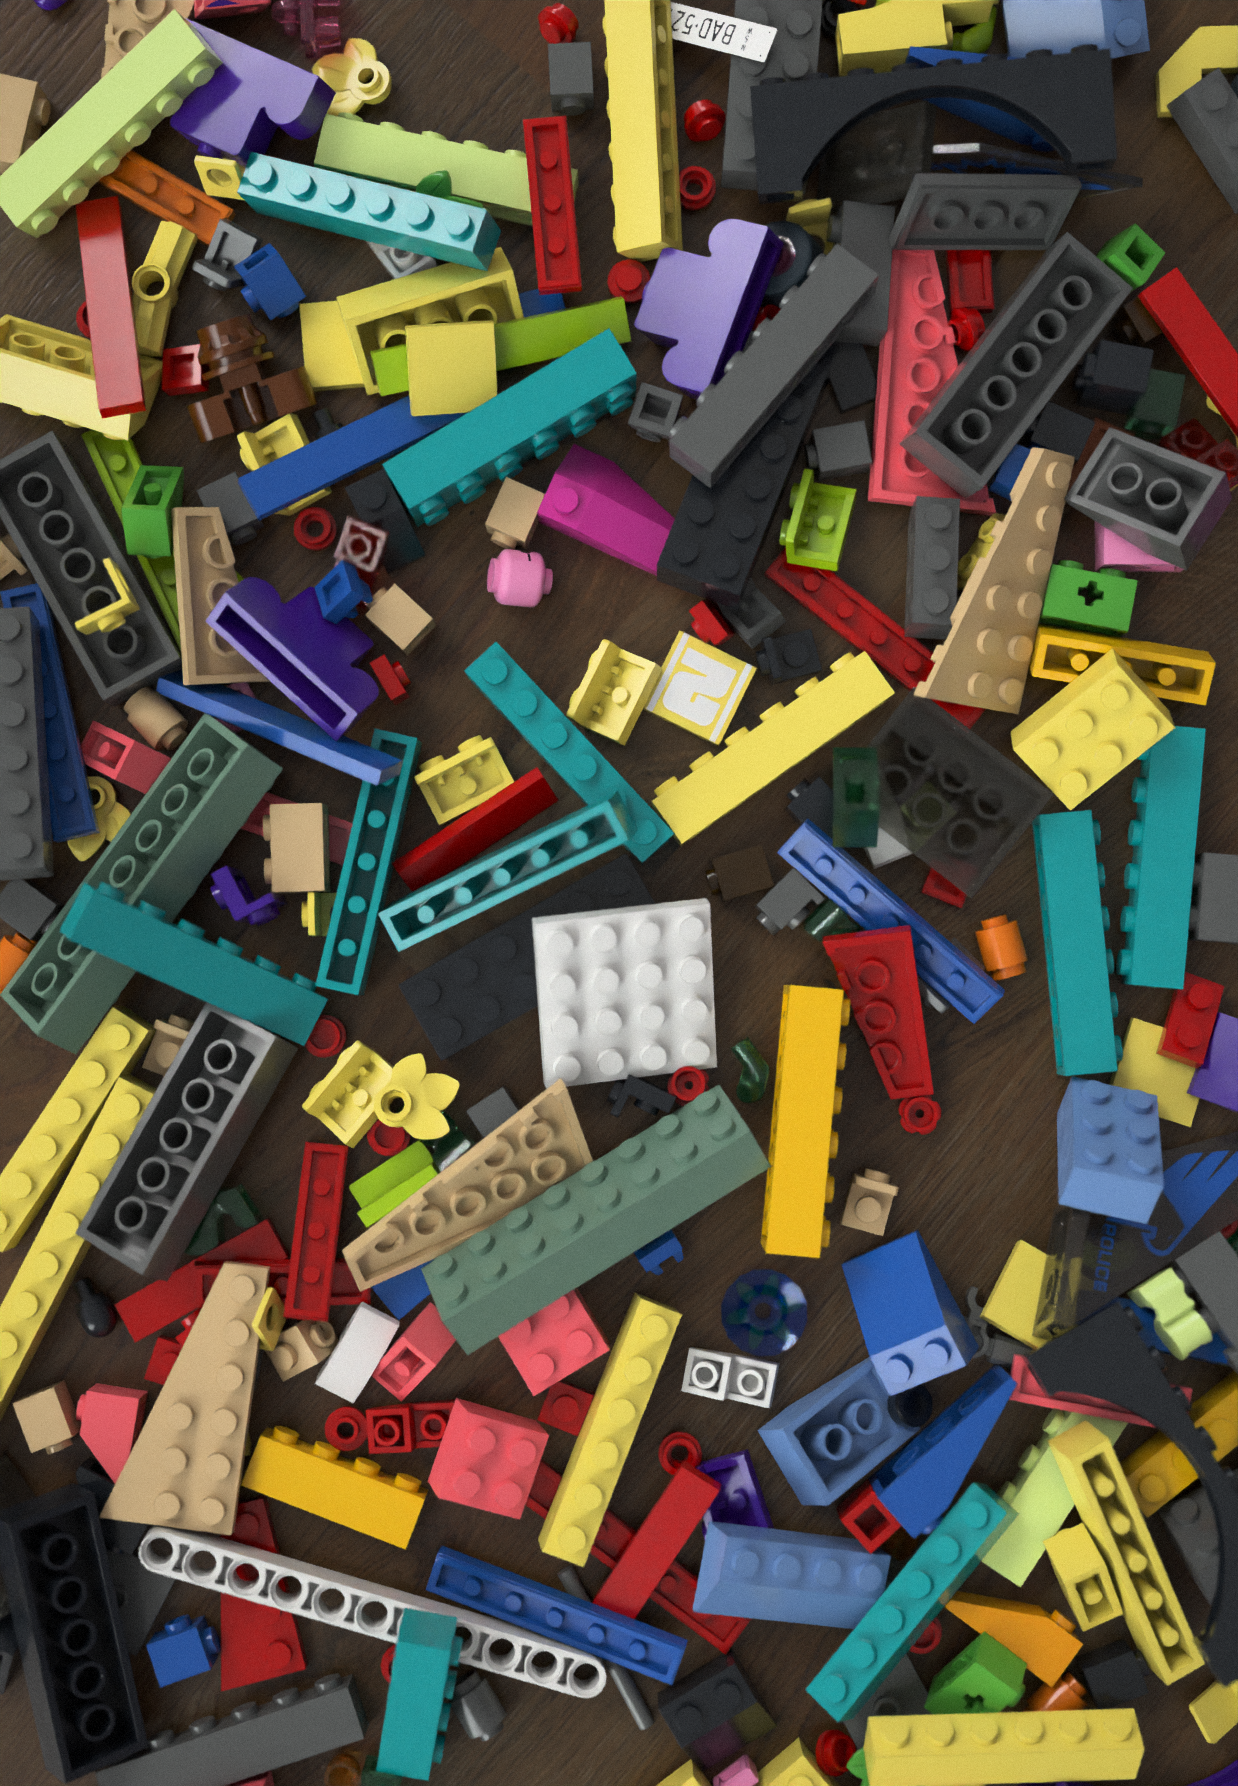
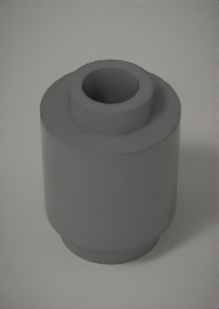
(477, 1706)

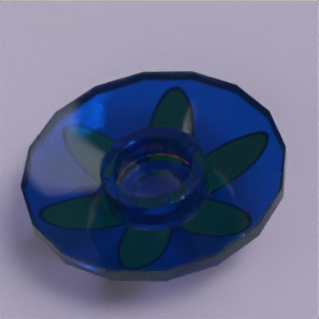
(769, 1334)

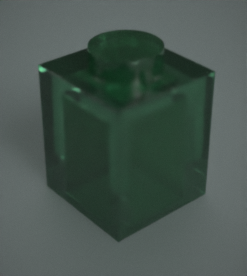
(1159, 407)

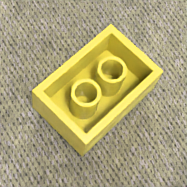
(1091, 729)

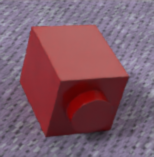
(867, 1517)

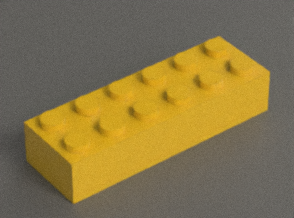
(803, 1120)

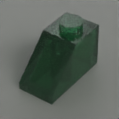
(855, 797)

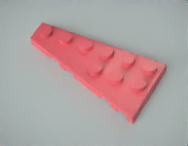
(912, 369)

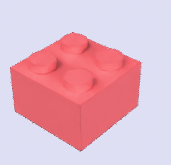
(555, 1341)
(488, 1459)

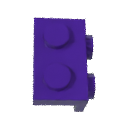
(235, 894)
(740, 1493)

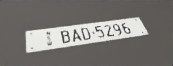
(721, 32)

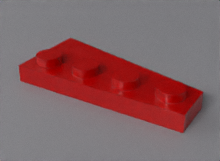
(884, 992)
(257, 1638)

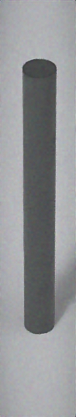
(619, 1673)

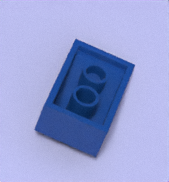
(907, 1314)

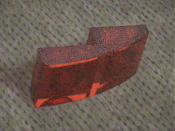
(1197, 444)
(364, 548)

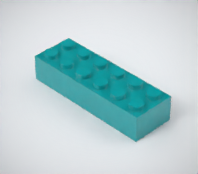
(513, 429)

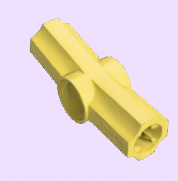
(167, 264)

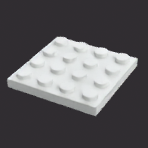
(625, 992)

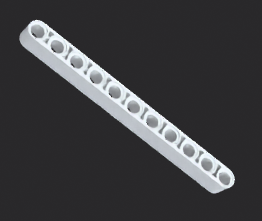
(357, 1594)

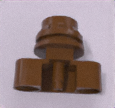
(250, 398)

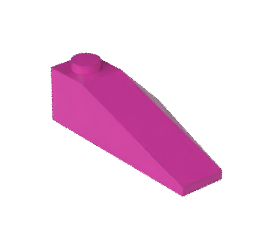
(605, 510)

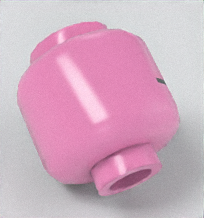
(519, 578)

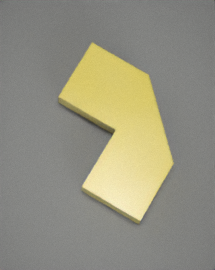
(1200, 54)

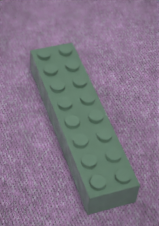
(153, 858)
(593, 1219)

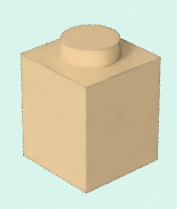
(514, 515)
(399, 618)
(48, 1418)

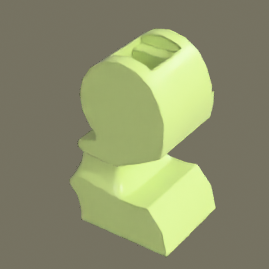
(1175, 1319)

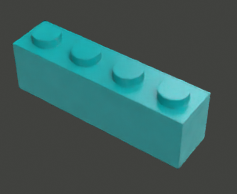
(417, 1692)

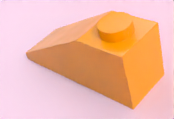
(1026, 1629)

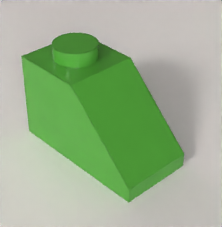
(148, 510)

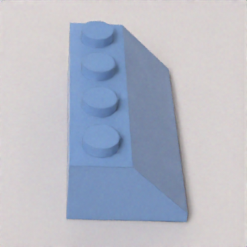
(788, 1576)

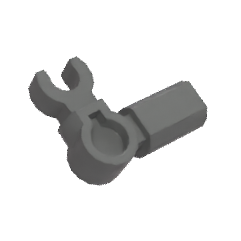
(999, 1348)

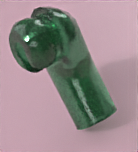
(754, 1072)

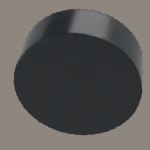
(910, 1407)

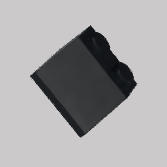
(715, 1710)

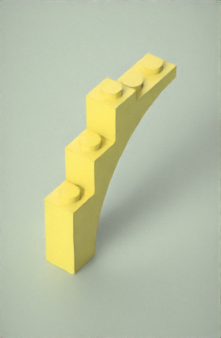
(883, 34)

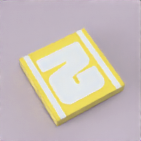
(699, 688)

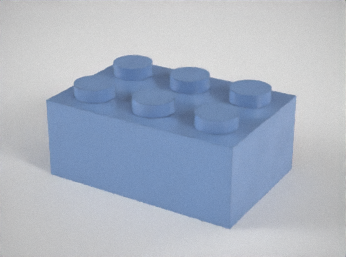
(1109, 1150)

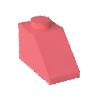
(122, 757)
(414, 1353)
(111, 1423)

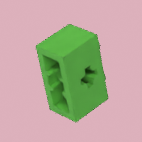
(1106, 615)
(978, 1680)

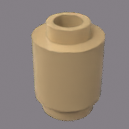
(156, 719)

